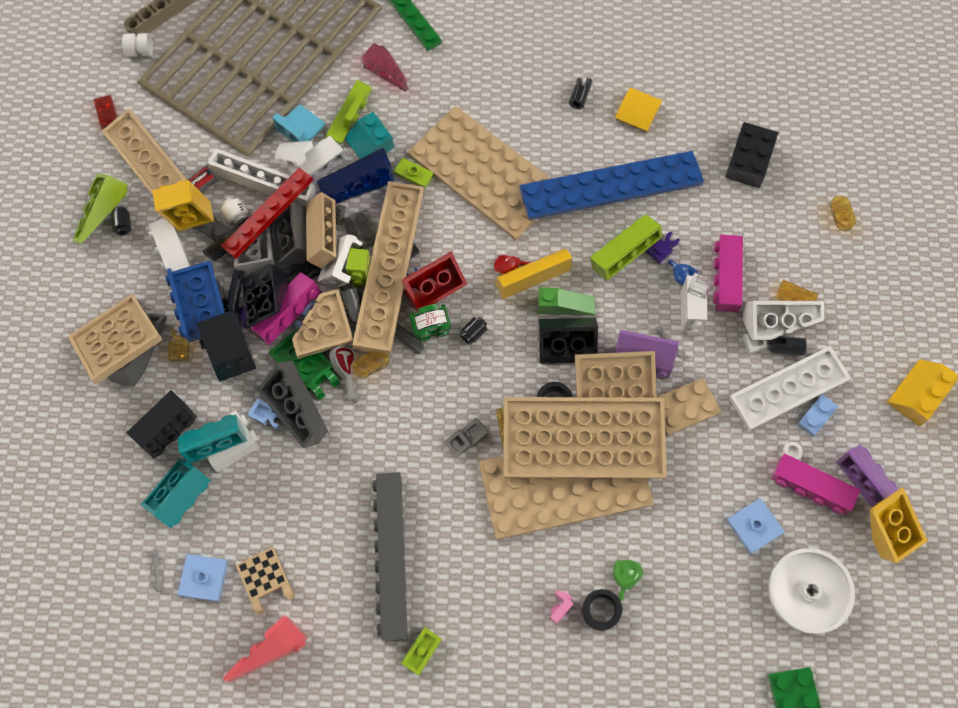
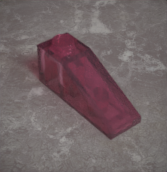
(380, 62)

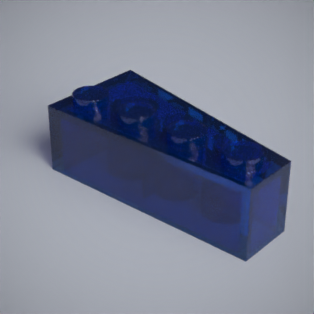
(358, 177)

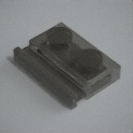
(361, 227)

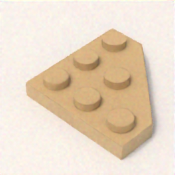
(323, 326)

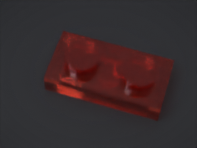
(105, 110)

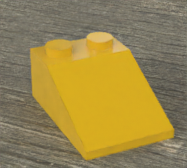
(896, 527)

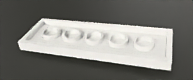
(789, 388)

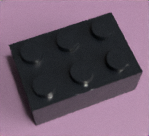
(751, 155)
(162, 424)

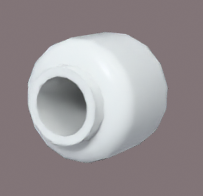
(234, 211)

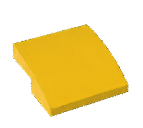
(638, 109)

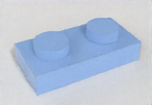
(817, 415)

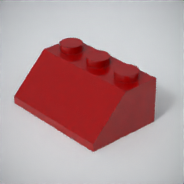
(434, 282)

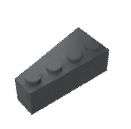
(293, 405)

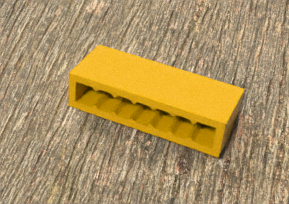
(533, 273)

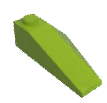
(105, 195)

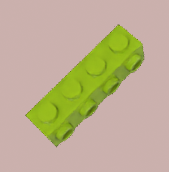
(626, 247)

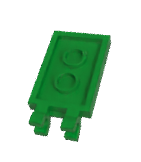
(312, 368)

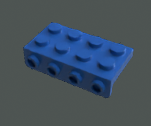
(195, 296)

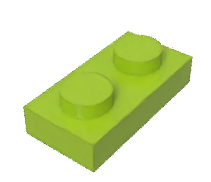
(421, 651)

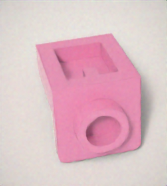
(558, 610)

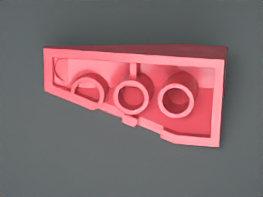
(280, 641)

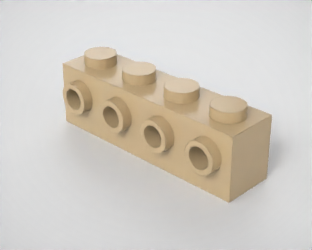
(321, 230)

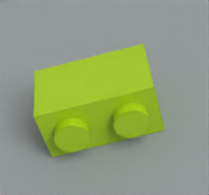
(358, 266)

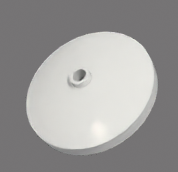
(830, 589)

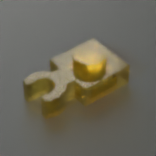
(178, 349)

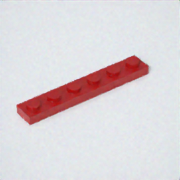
(267, 213)

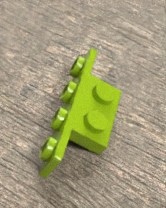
(349, 111)

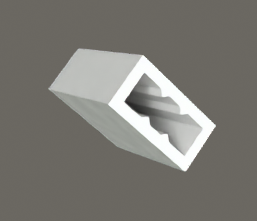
(692, 311)
(226, 458)

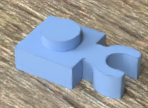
(263, 413)

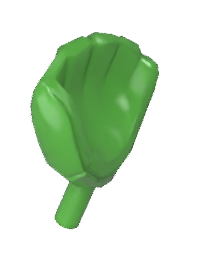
(627, 575)

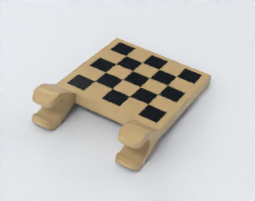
(262, 576)

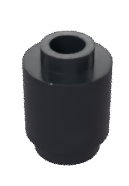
(121, 221)
(473, 330)

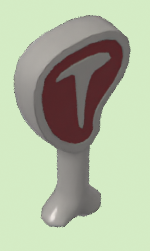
(342, 362)

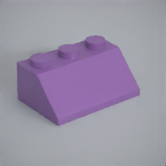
(664, 350)
(866, 475)

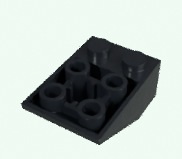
(264, 293)

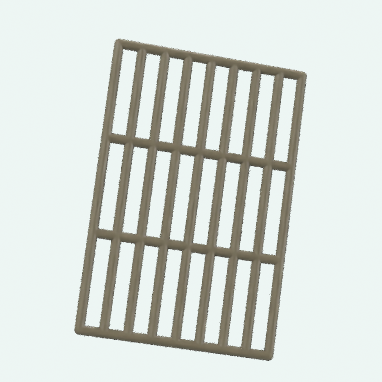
(240, 67)

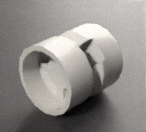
(139, 44)

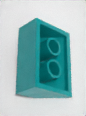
(211, 438)
(176, 493)

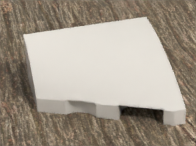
(293, 152)

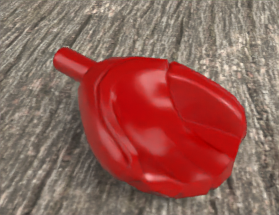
(507, 263)

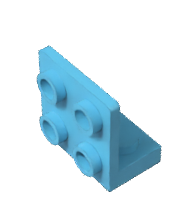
(299, 124)

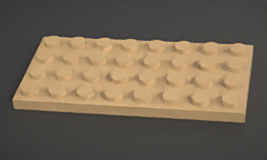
(478, 169)
(584, 437)
(539, 504)

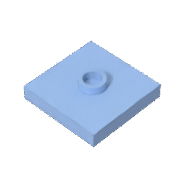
(755, 526)
(203, 577)

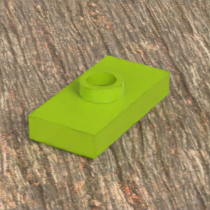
(413, 173)

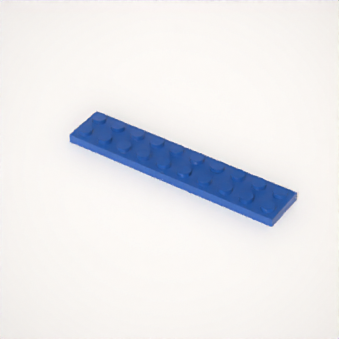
(610, 185)

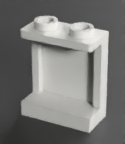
(331, 273)

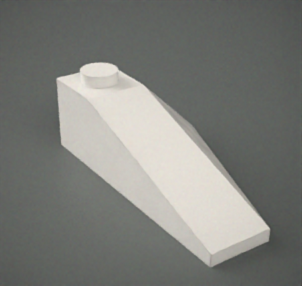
(775, 318)

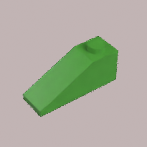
(564, 302)

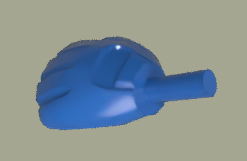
(681, 271)

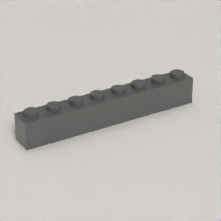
(391, 557)

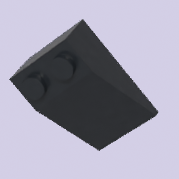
(226, 345)

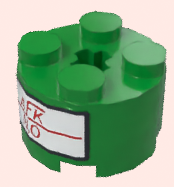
(430, 322)

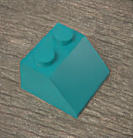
(369, 136)

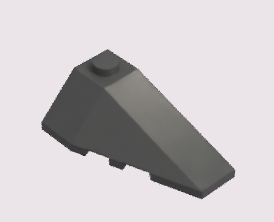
(134, 370)

